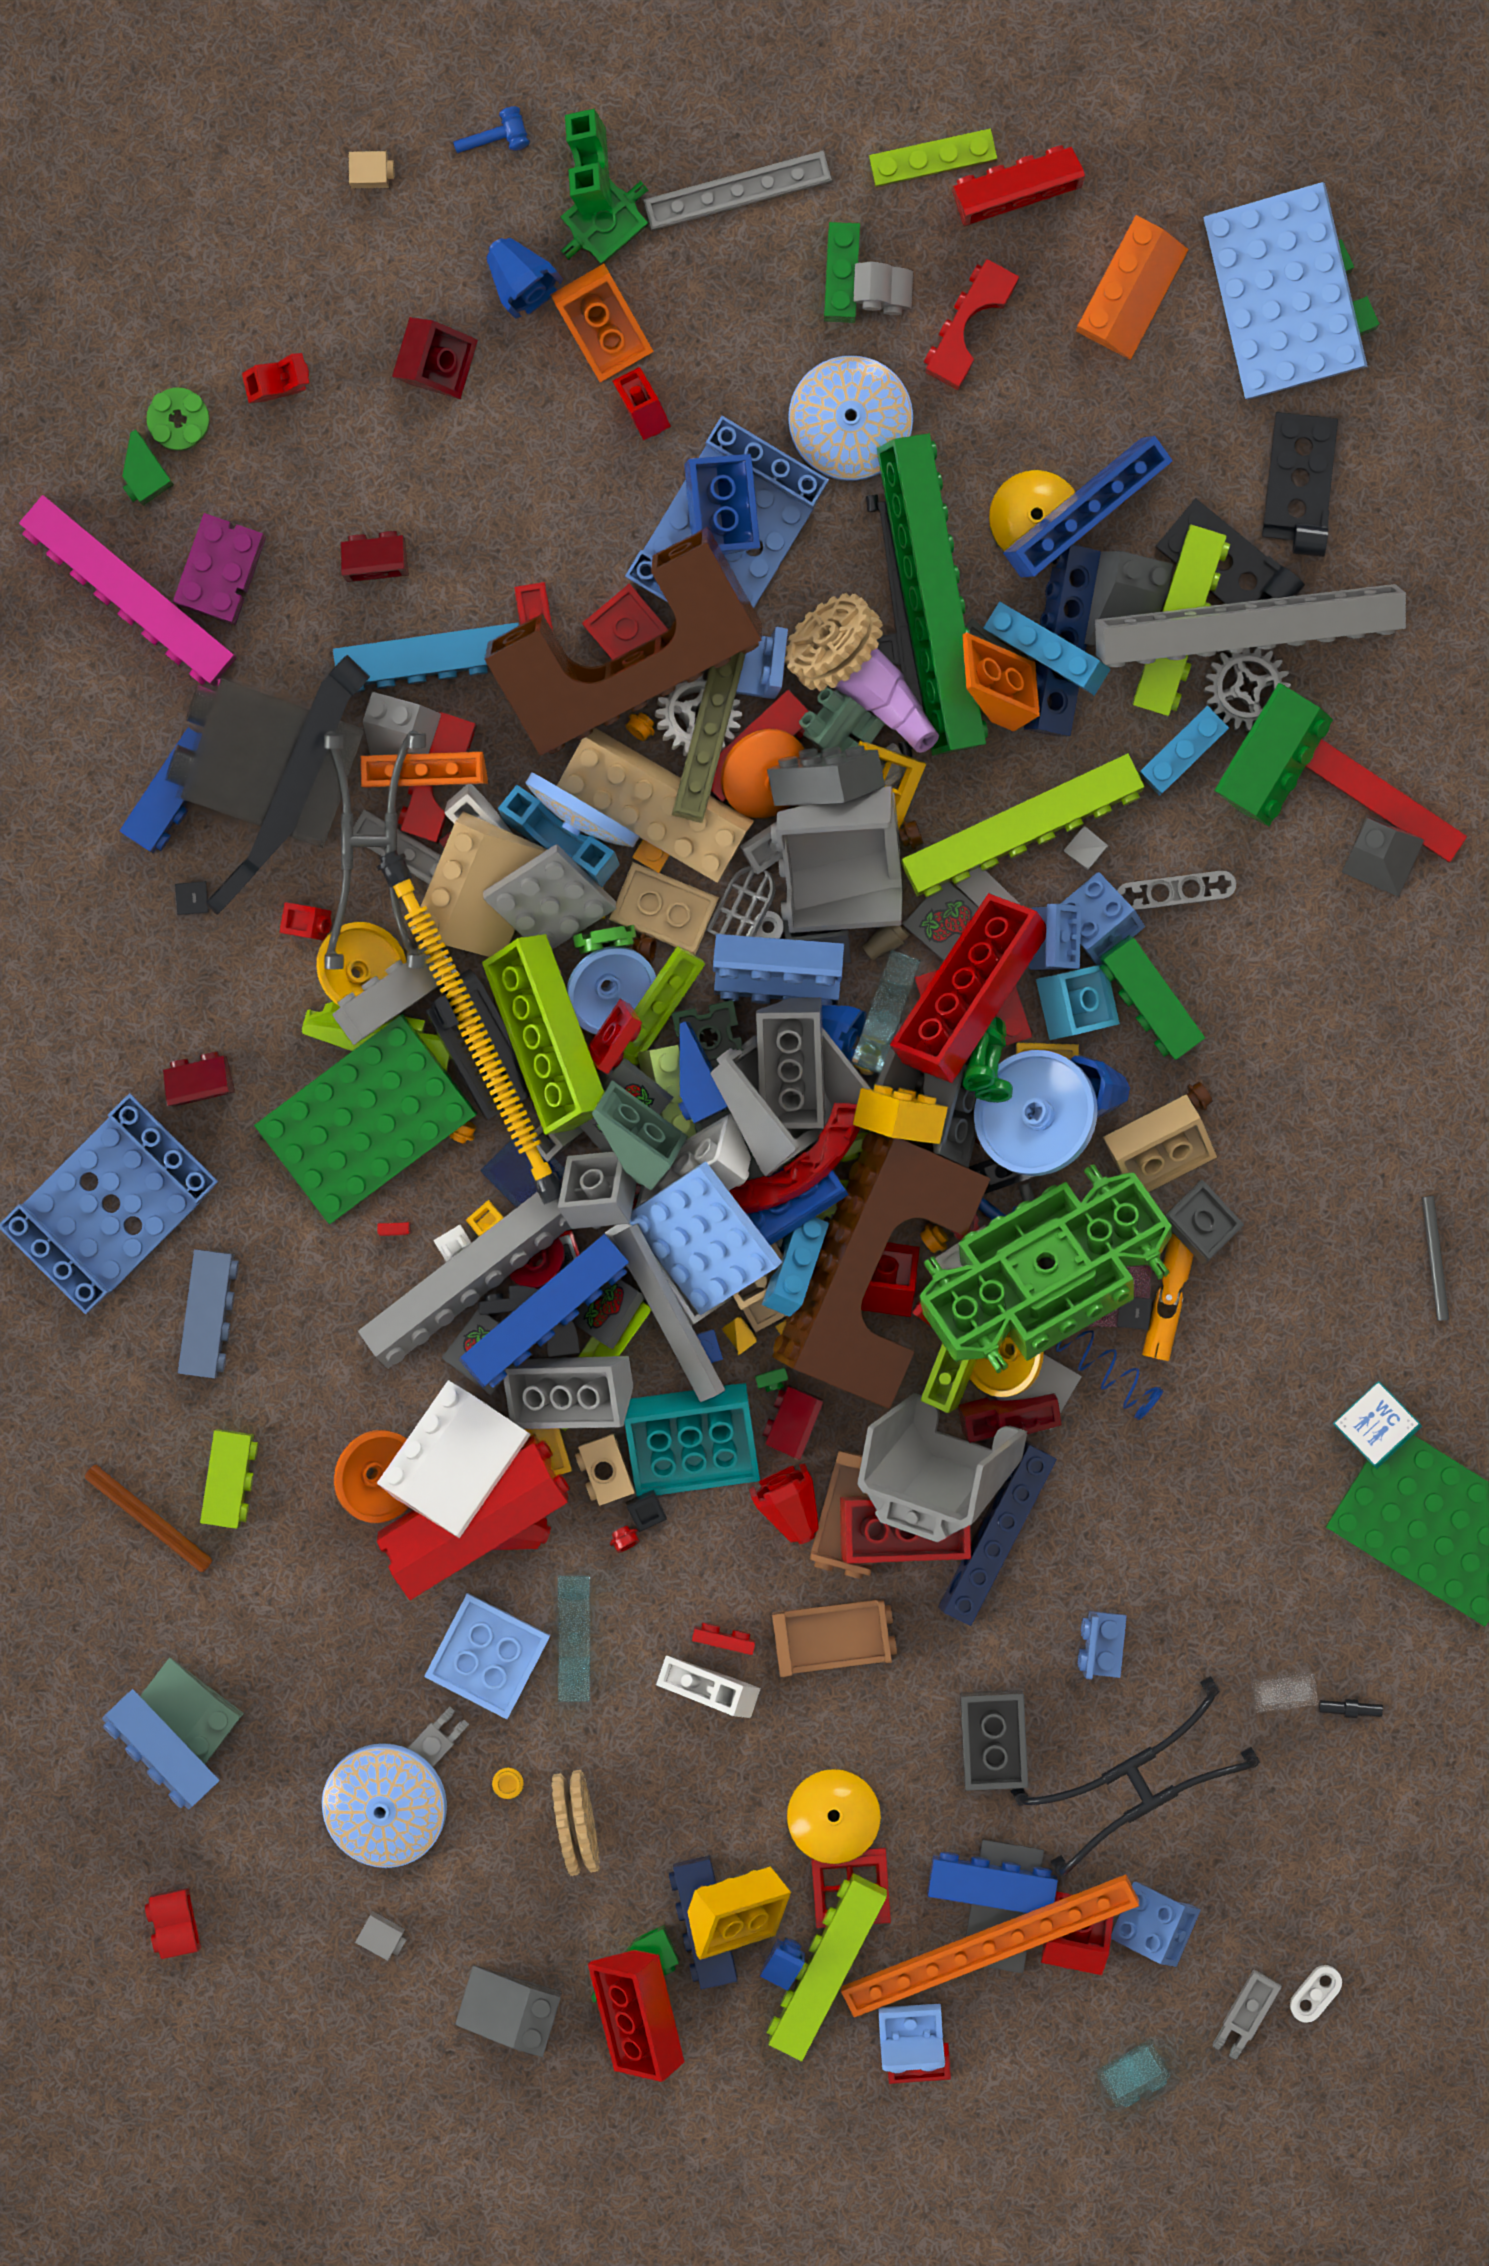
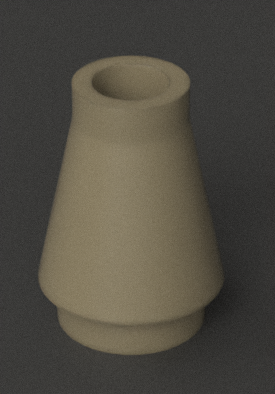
(885, 940)

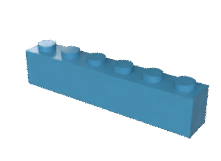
(424, 656)

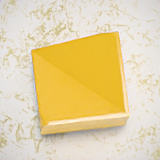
(739, 1334)

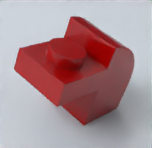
(276, 379)

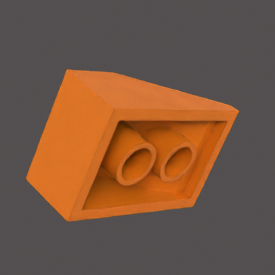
(601, 323)
(1001, 683)

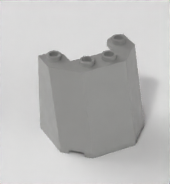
(841, 864)
(764, 1133)
(929, 1478)

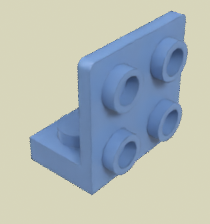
(764, 667)
(1104, 916)
(1062, 939)
(1103, 1644)
(1156, 1927)

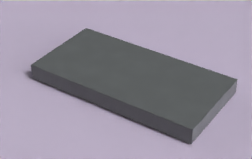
(986, 1917)

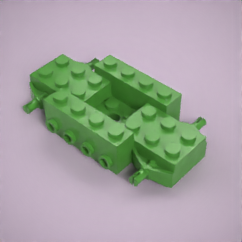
(1007, 1291)

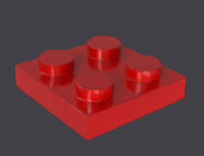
(624, 623)
(614, 1035)

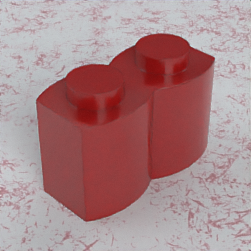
(173, 1923)

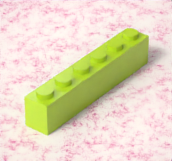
(1188, 589)
(827, 1966)

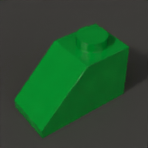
(143, 472)

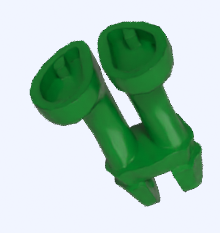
(983, 1066)

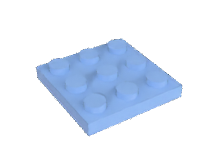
(487, 1655)

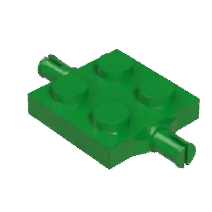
(606, 230)

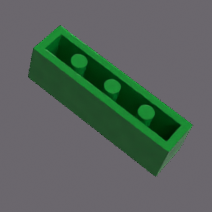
(1151, 997)

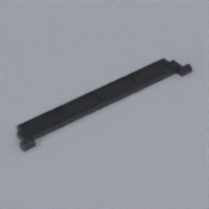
(908, 664)

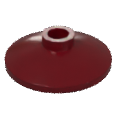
(538, 1276)

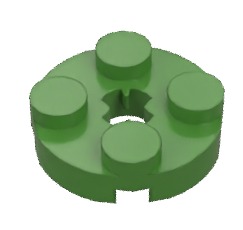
(190, 406)
(615, 936)

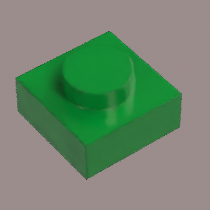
(772, 1379)

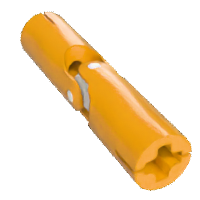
(1163, 1330)

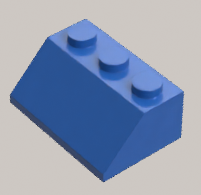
(723, 500)

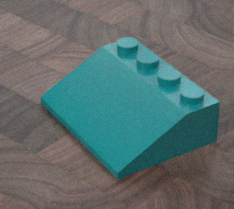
(691, 1442)

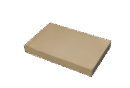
(664, 908)

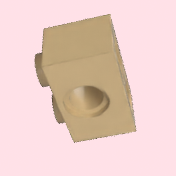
(605, 1450)

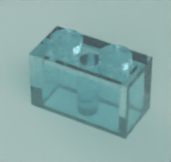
(1134, 2074)

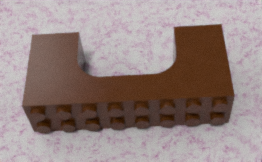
(568, 700)
(884, 1189)

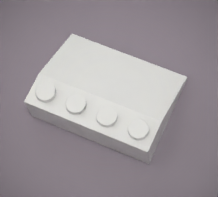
(453, 1459)

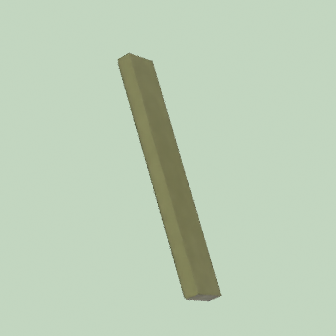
(707, 739)

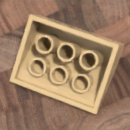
(471, 863)

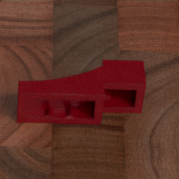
(985, 1417)

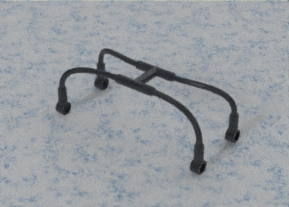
(1130, 1767)

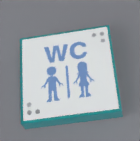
(1377, 1424)

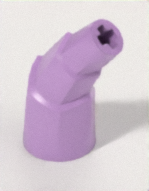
(884, 693)

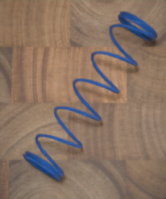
(1154, 1396)

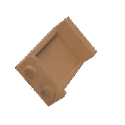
(827, 1540)
(833, 1636)

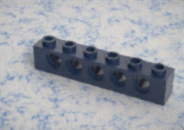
(1084, 565)
(996, 1535)

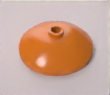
(745, 771)
(362, 1494)

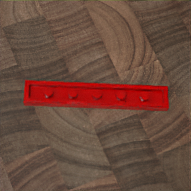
(1385, 800)

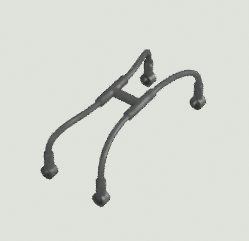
(389, 841)

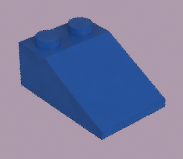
(697, 1087)

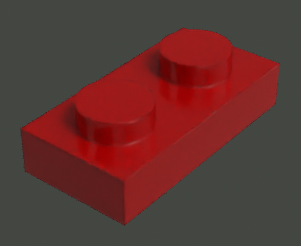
(710, 1635)

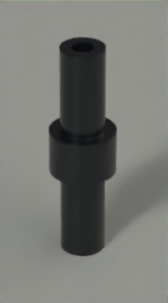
(1351, 1708)

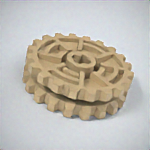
(833, 642)
(575, 1822)

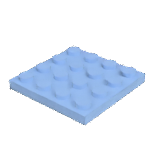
(704, 1238)

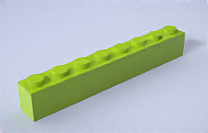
(1022, 825)

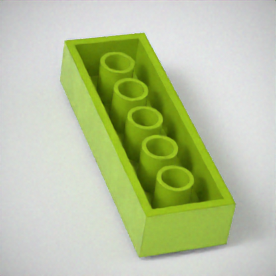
(544, 1033)

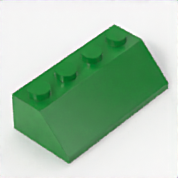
(1273, 755)

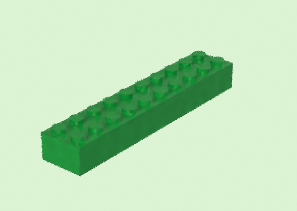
(930, 590)

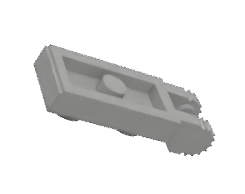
(433, 1743)
(1248, 2011)

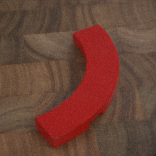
(807, 1169)

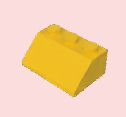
(737, 1912)

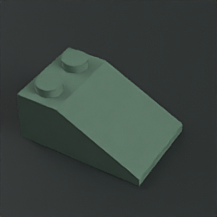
(637, 1135)
(191, 1709)

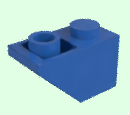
(783, 1963)

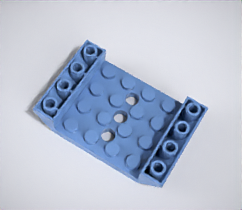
(784, 501)
(776, 969)
(73, 1234)

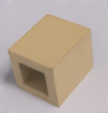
(370, 169)

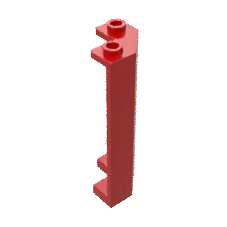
(427, 1553)

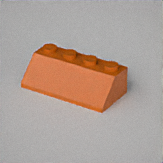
(1132, 287)

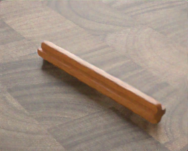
(148, 1518)

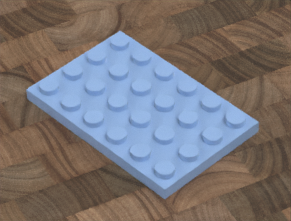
(1285, 291)

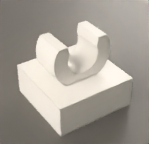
(452, 1242)

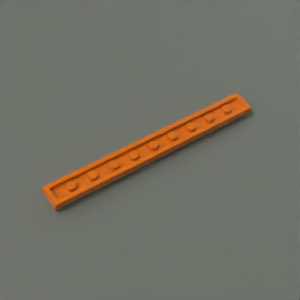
(990, 1946)

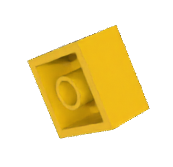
(900, 1114)

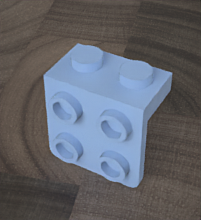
(911, 2038)

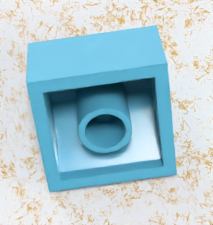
(1077, 1002)

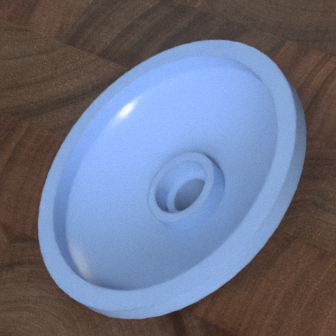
(628, 976)

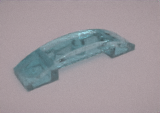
(885, 1011)
(574, 1638)

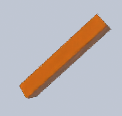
(425, 769)

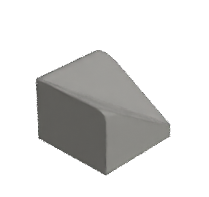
(1085, 848)

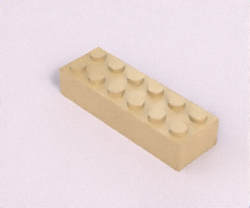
(643, 799)

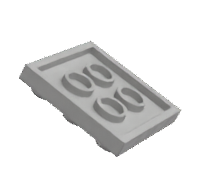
(550, 897)

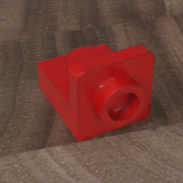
(305, 921)

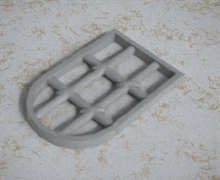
(755, 896)

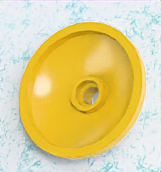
(1016, 499)
(365, 949)
(1014, 1379)
(837, 1840)

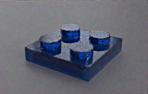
(513, 1175)

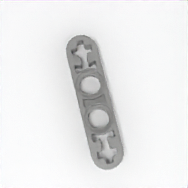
(1174, 887)

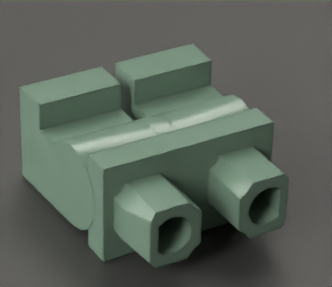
(838, 720)

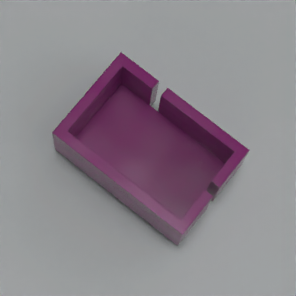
(217, 567)

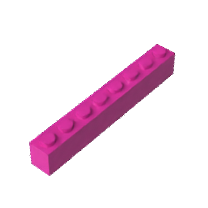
(127, 590)

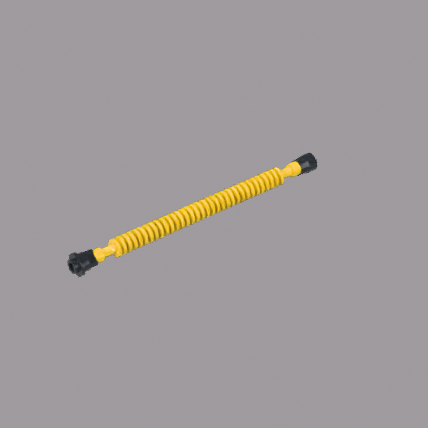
(398, 876)

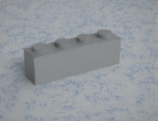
(385, 998)

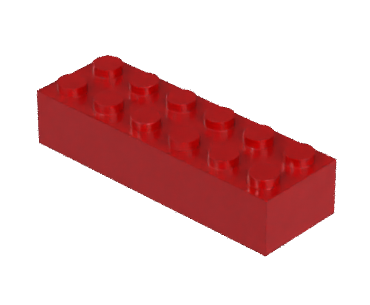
(969, 988)

